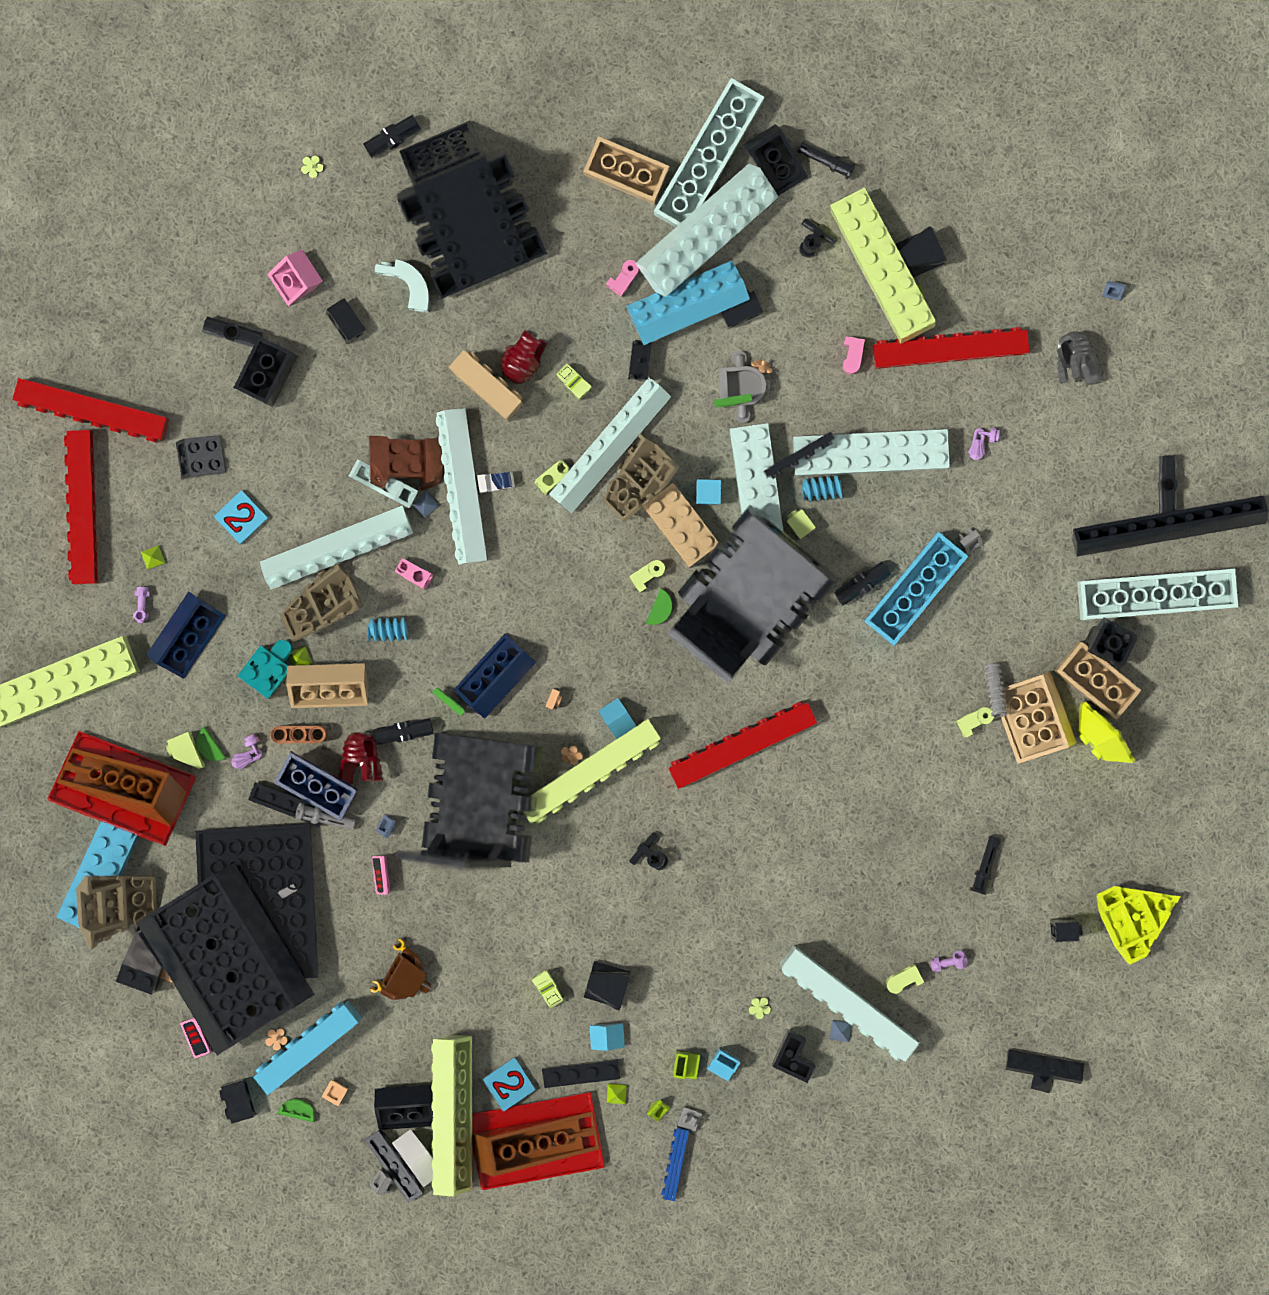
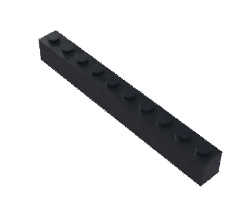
(1170, 526)

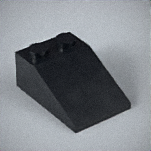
(776, 159)
(140, 966)

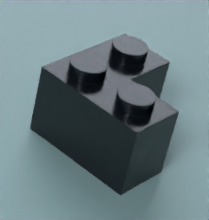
(789, 1059)

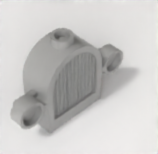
(742, 381)

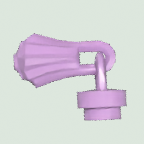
(977, 448)
(241, 760)

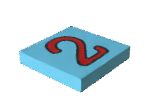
(241, 517)
(508, 1084)

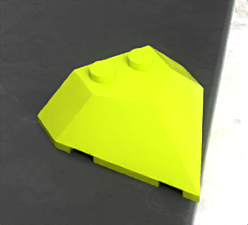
(1102, 736)
(1134, 918)

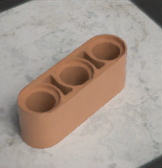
(290, 734)

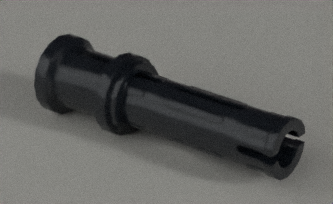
(834, 163)
(983, 875)

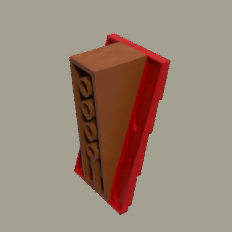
(121, 788)
(536, 1141)

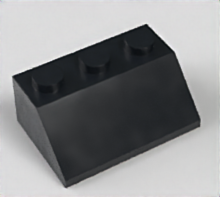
(265, 371)
(403, 1107)

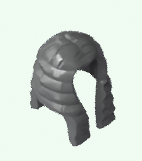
(1076, 353)

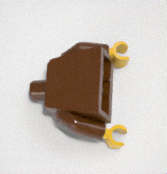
(404, 976)

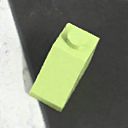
(185, 750)

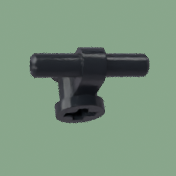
(813, 239)
(644, 849)

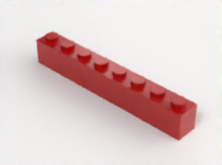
(951, 349)
(90, 409)
(81, 507)
(742, 745)

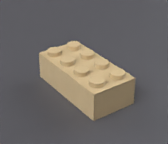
(626, 170)
(484, 384)
(680, 525)
(1097, 681)
(327, 685)

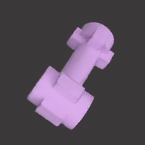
(141, 615)
(958, 960)

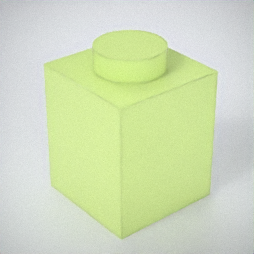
(800, 523)

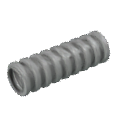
(996, 690)

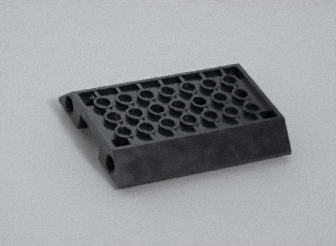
(244, 946)

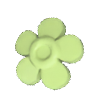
(312, 166)
(759, 1007)

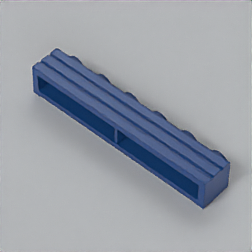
(676, 1161)

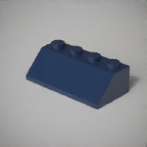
(185, 635)
(494, 676)
(316, 786)

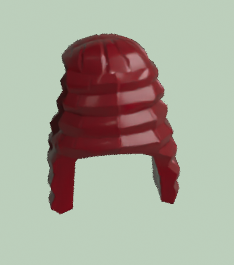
(523, 358)
(360, 751)

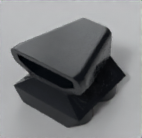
(921, 252)
(1111, 642)
(607, 985)

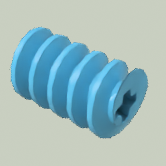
(821, 488)
(387, 629)

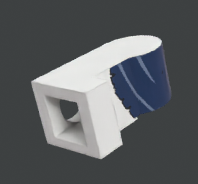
(495, 482)

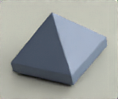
(1114, 290)
(425, 504)
(386, 826)
(840, 1031)

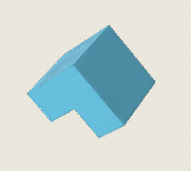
(708, 492)
(617, 718)
(607, 1036)
(723, 1064)

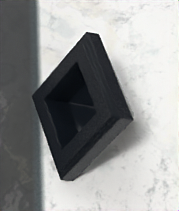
(1041, 1084)

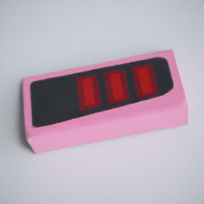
(381, 874)
(196, 1039)

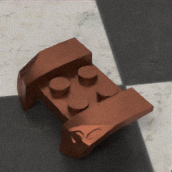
(405, 460)

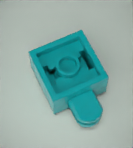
(267, 667)

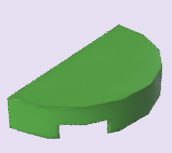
(732, 401)
(661, 609)
(449, 701)
(208, 747)
(298, 1109)

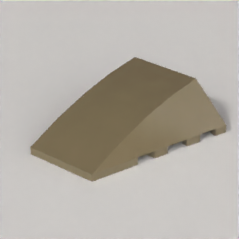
(322, 603)
(113, 904)

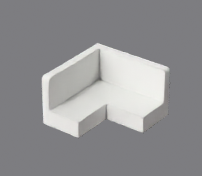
(415, 1157)

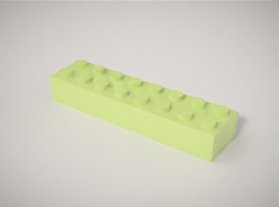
(882, 265)
(66, 680)
(592, 769)
(452, 1115)

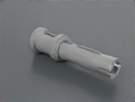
(316, 815)

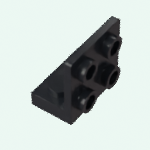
(200, 456)

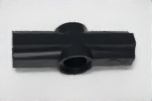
(392, 136)
(221, 328)
(1167, 471)
(862, 583)
(403, 731)

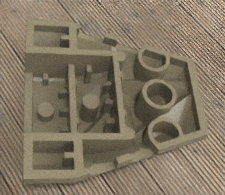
(641, 477)

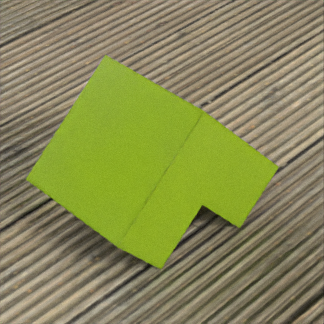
(686, 1065)

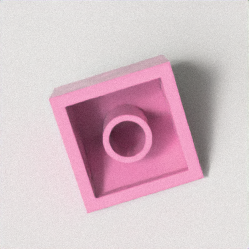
(294, 277)

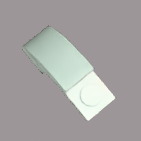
(419, 291)
(393, 489)

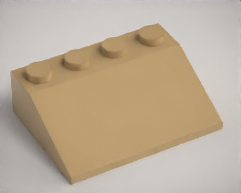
(1036, 718)

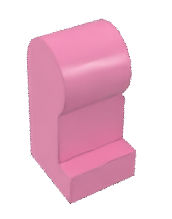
(624, 279)
(854, 355)
(414, 573)

